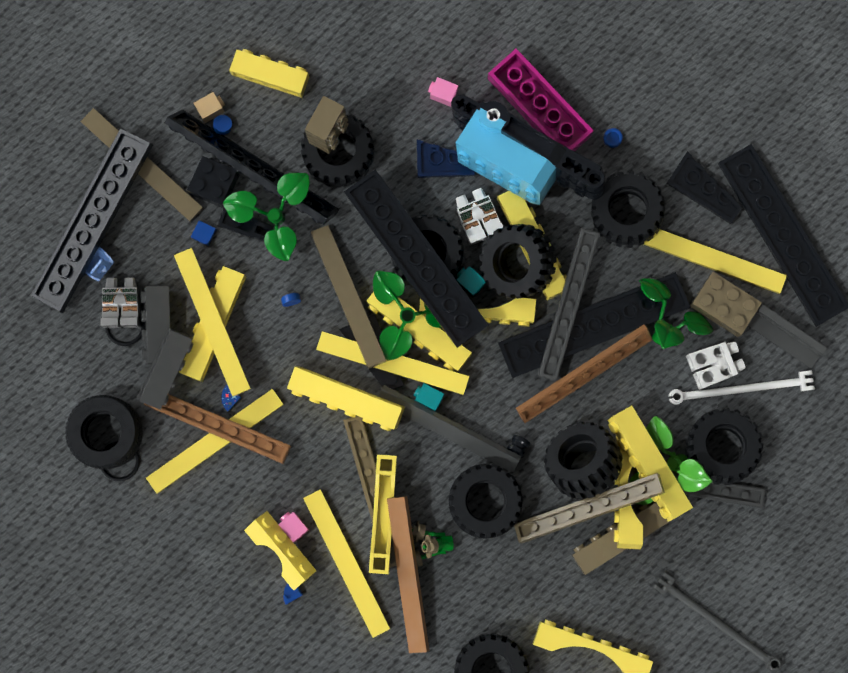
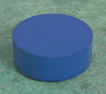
(222, 124)
(612, 138)
(290, 299)

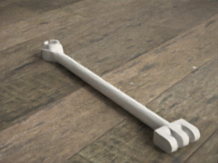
(801, 381)

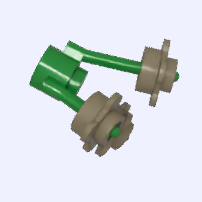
(431, 545)

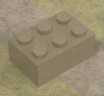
(326, 125)
(725, 304)

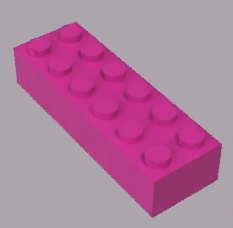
(539, 101)

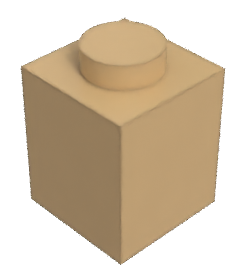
(209, 107)

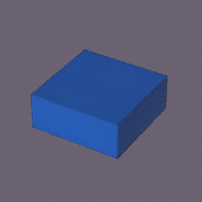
(203, 233)

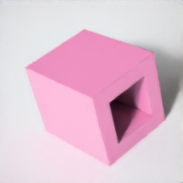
(443, 91)
(293, 526)

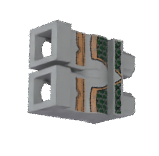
(120, 305)

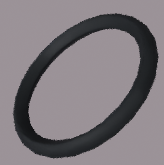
(126, 343)
(126, 477)

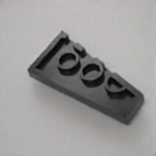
(703, 189)
(384, 378)

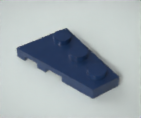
(439, 162)

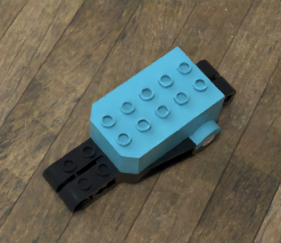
(518, 154)

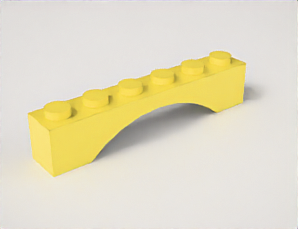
(518, 310)
(381, 527)
(629, 528)
(554, 638)

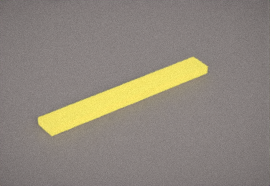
(717, 261)
(212, 322)
(401, 366)
(211, 444)
(346, 563)

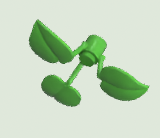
(692, 474)

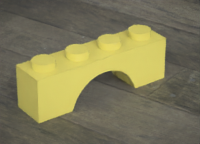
(295, 566)

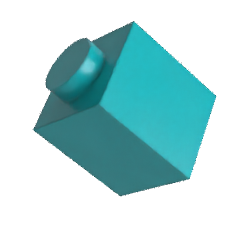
(470, 281)
(428, 396)

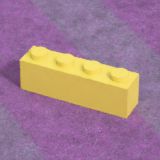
(269, 73)

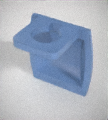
(99, 265)

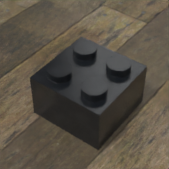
(213, 181)

